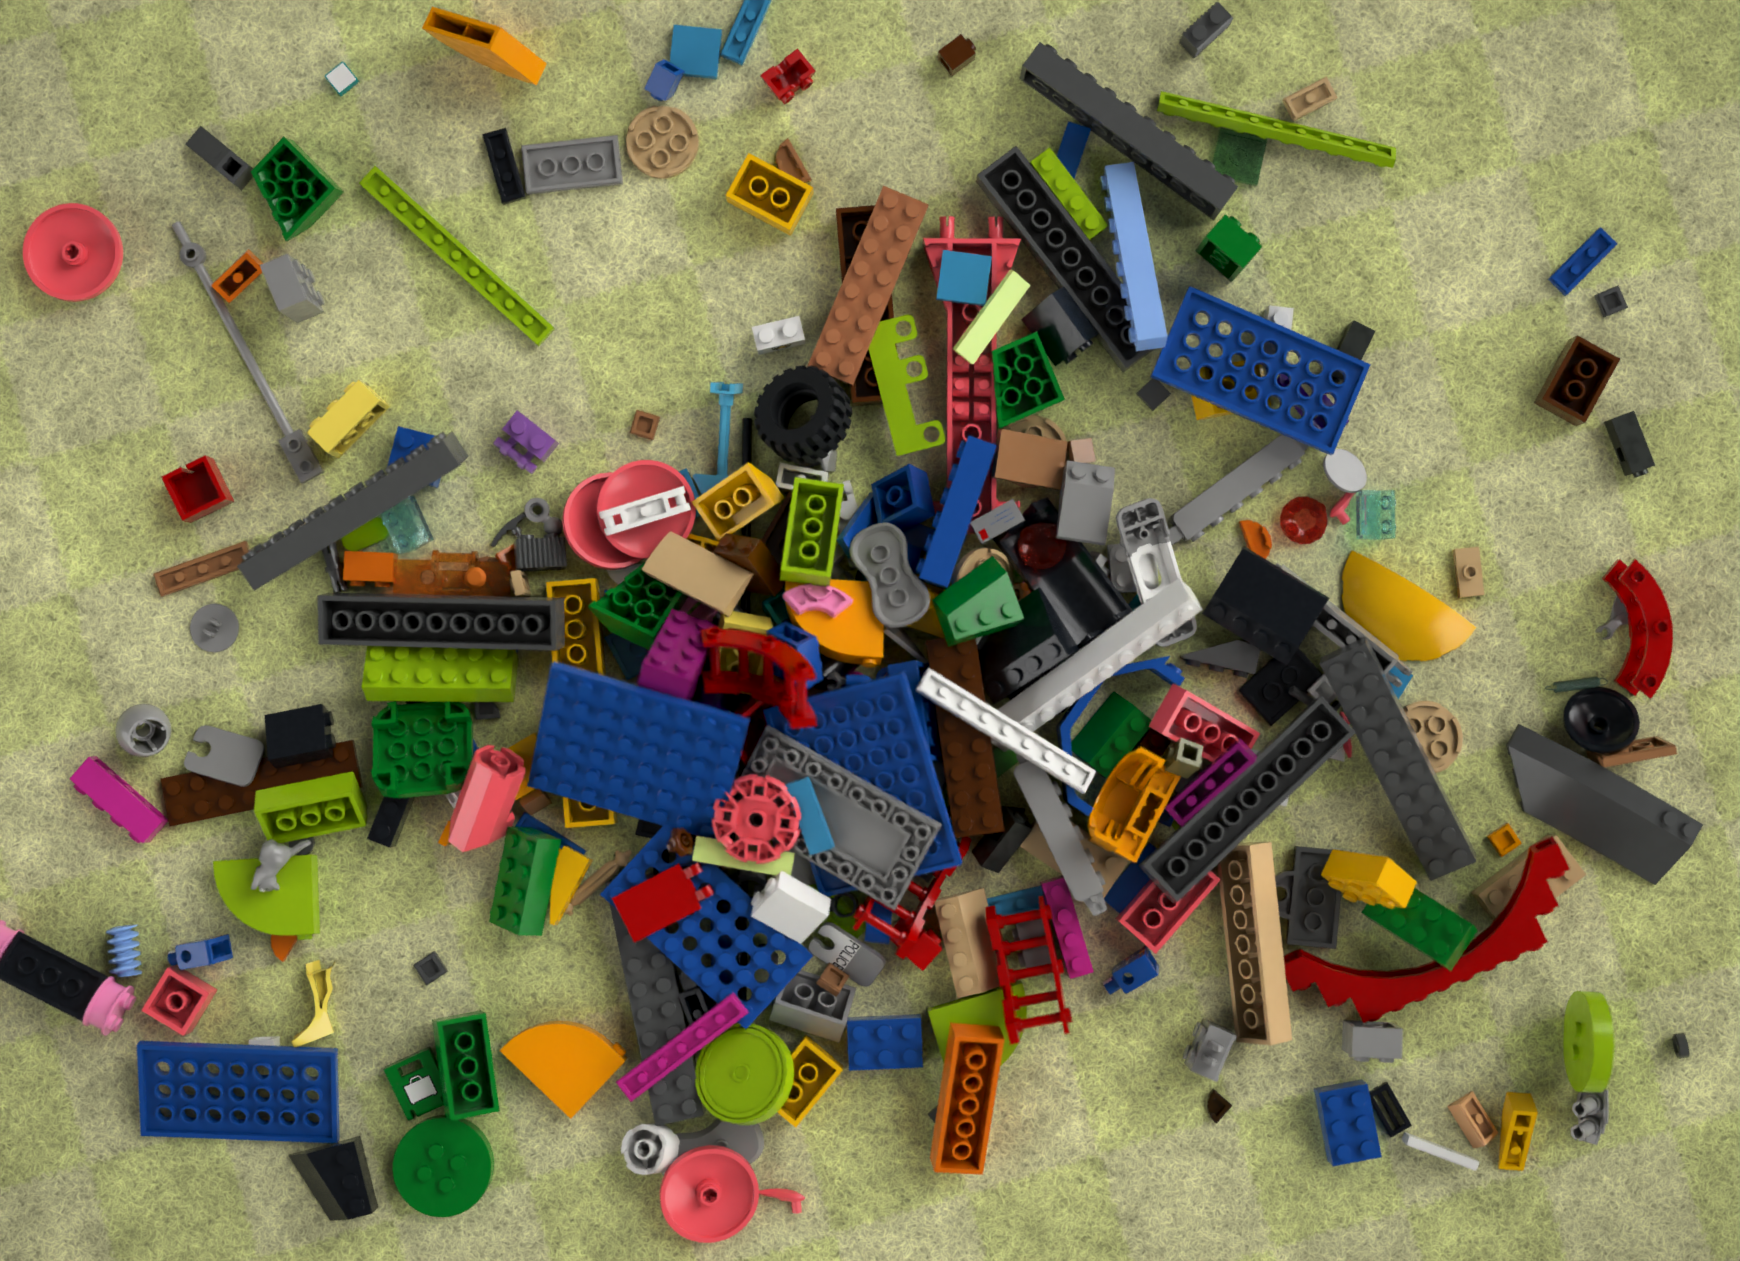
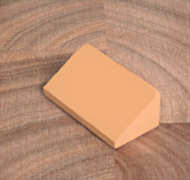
(1473, 1120)

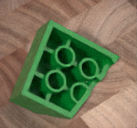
(294, 187)
(1023, 380)
(978, 604)
(637, 607)

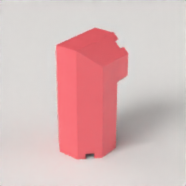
(486, 798)

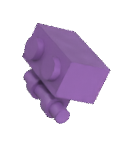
(528, 435)

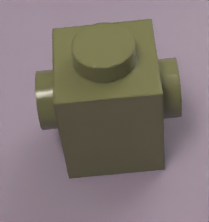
(1183, 758)

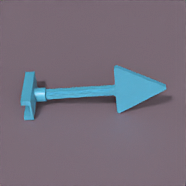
(726, 397)

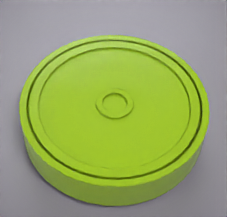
(1588, 1041)
(744, 1075)

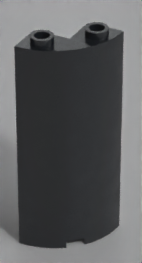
(1074, 586)

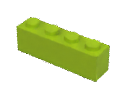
(1069, 193)

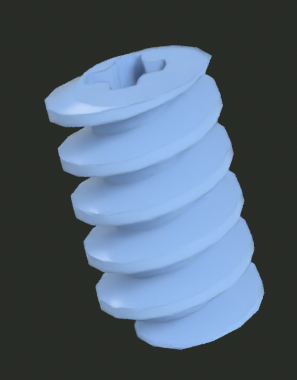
(124, 951)

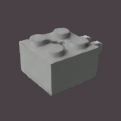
(1208, 1049)

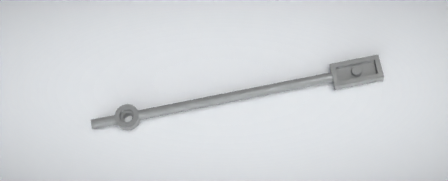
(294, 443)

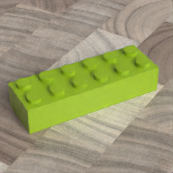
(439, 674)

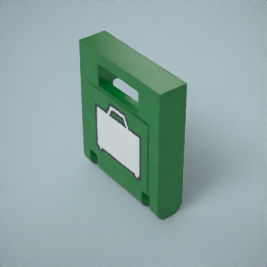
(418, 1089)

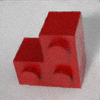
(926, 947)

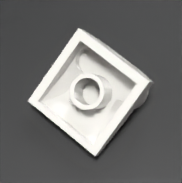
(1121, 574)

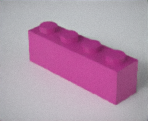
(118, 799)
(1067, 927)

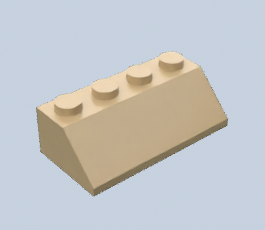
(968, 941)

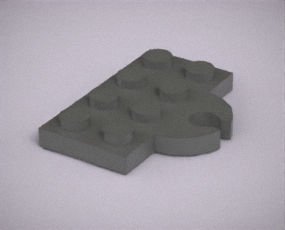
(1309, 900)

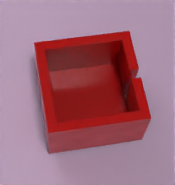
(197, 492)

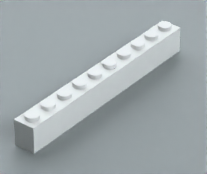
(1102, 657)

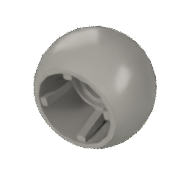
(151, 738)

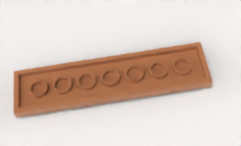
(868, 285)

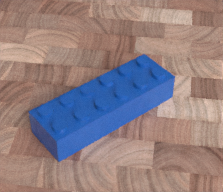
(957, 512)

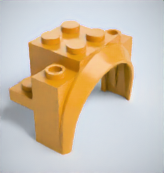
(1129, 805)

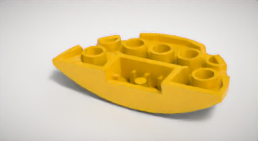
(1400, 612)

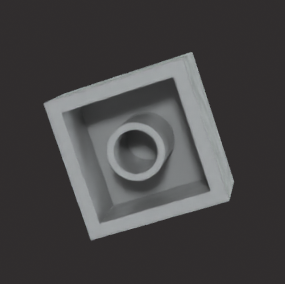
(1372, 1040)

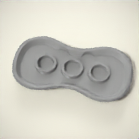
(896, 591)
(743, 1139)

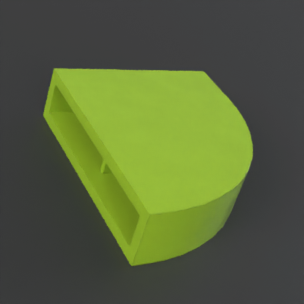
(274, 912)
(977, 1009)

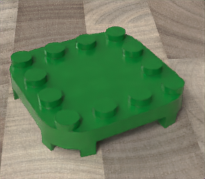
(421, 748)

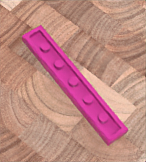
(682, 1046)

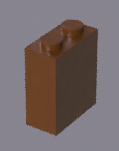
(755, 557)

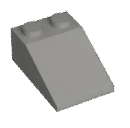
(1085, 502)

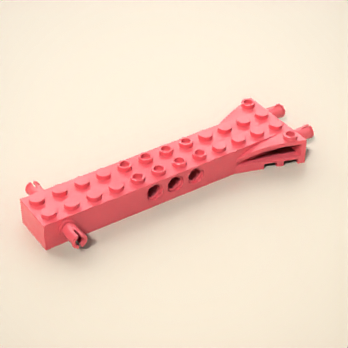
(971, 386)

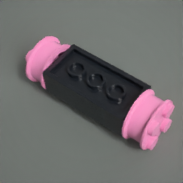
(62, 981)

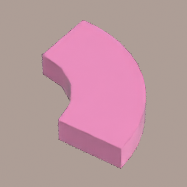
(815, 597)

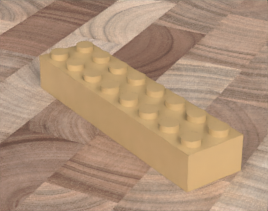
(1254, 945)

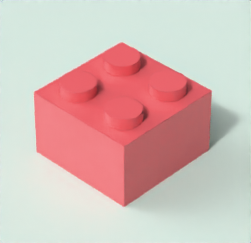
(179, 1000)

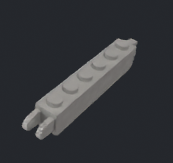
(1234, 487)
(1345, 630)
(1061, 835)

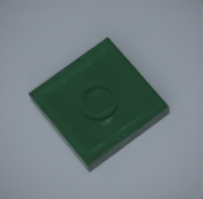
(1239, 155)

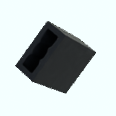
(1060, 327)
(299, 736)

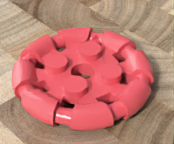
(771, 814)

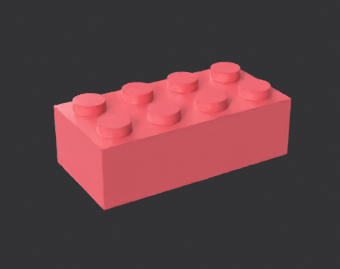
(1200, 722)
(1156, 918)

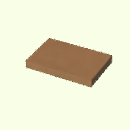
(1029, 459)
(1637, 751)

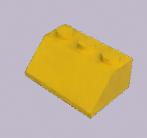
(737, 500)

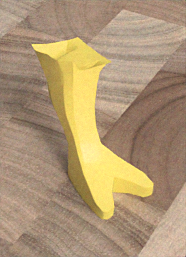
(322, 988)

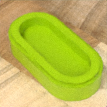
(366, 535)

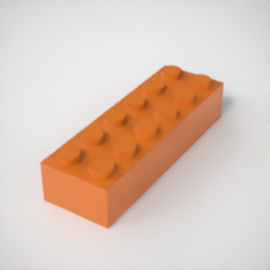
(966, 1098)

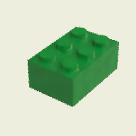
(1229, 247)

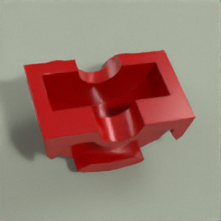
(789, 76)

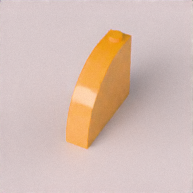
(485, 44)
(852, 635)
(565, 1061)

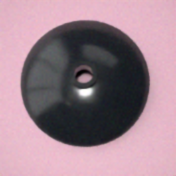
(1604, 709)

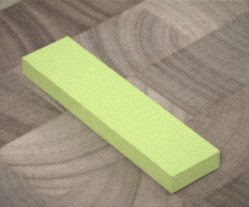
(991, 317)
(711, 852)

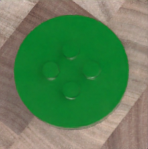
(443, 1166)

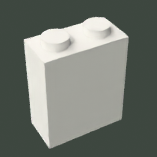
(790, 907)

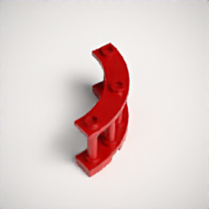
(1648, 627)
(796, 669)
(913, 919)
(1007, 976)

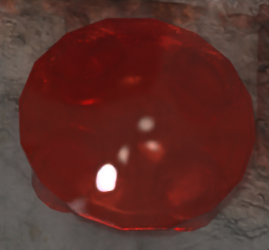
(1303, 520)
(1040, 547)

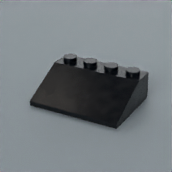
(1265, 605)
(1025, 651)

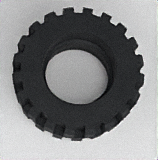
(785, 396)

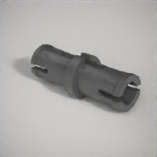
(334, 568)

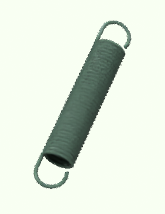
(1577, 684)

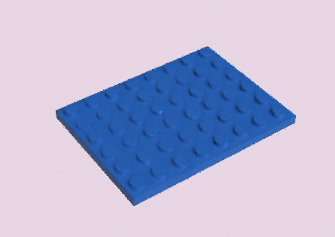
(879, 738)
(635, 750)

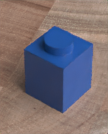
(664, 80)

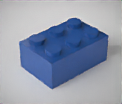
(884, 1042)
(1347, 1122)

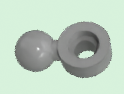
(552, 525)

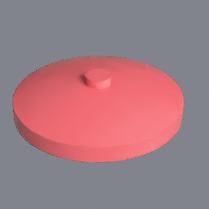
(72, 252)
(636, 482)
(583, 528)
(709, 1194)

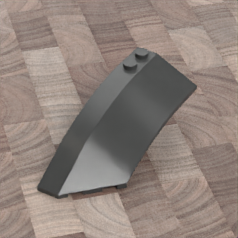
(1598, 806)

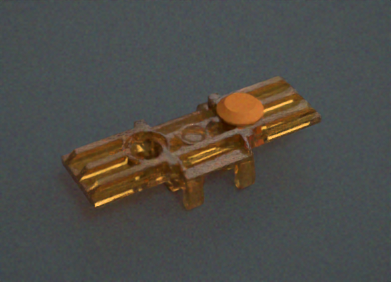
(480, 579)

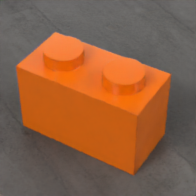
(238, 276)
(369, 567)

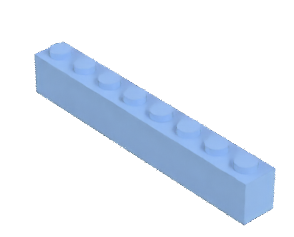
(1134, 257)

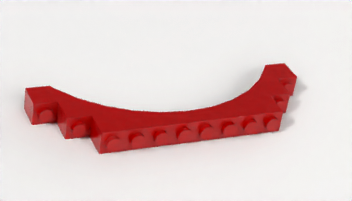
(1506, 938)

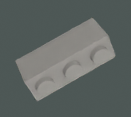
(812, 1008)

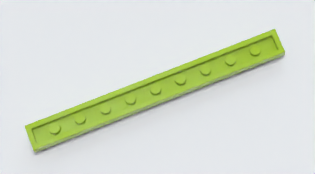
(1284, 131)
(457, 256)

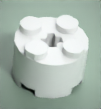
(650, 1148)

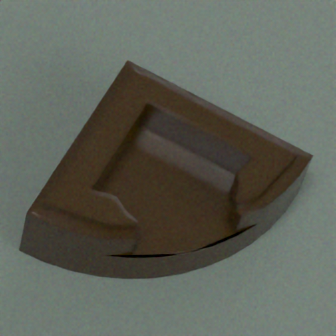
(1217, 1105)

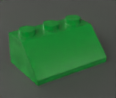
(1110, 734)

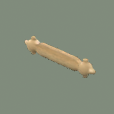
(598, 879)

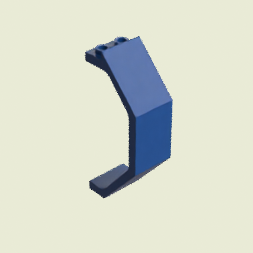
(1167, 672)

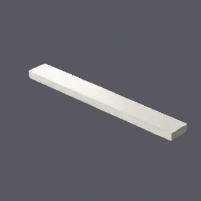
(1005, 730)

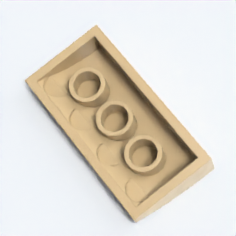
(698, 573)

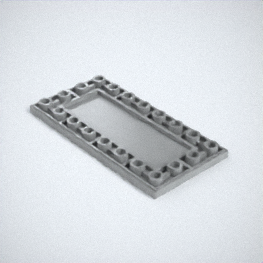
(873, 833)

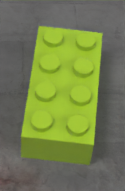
(811, 532)
(311, 808)

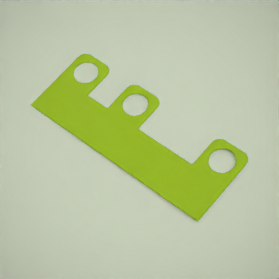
(892, 382)

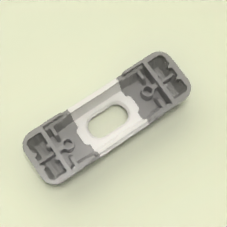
(1146, 532)

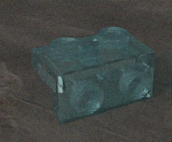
(1375, 514)
(407, 526)

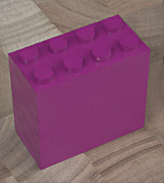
(677, 657)

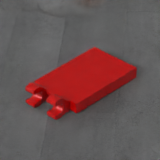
(660, 901)

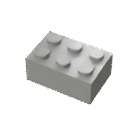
(293, 288)

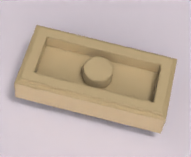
(1309, 99)
(1468, 572)
(520, 584)

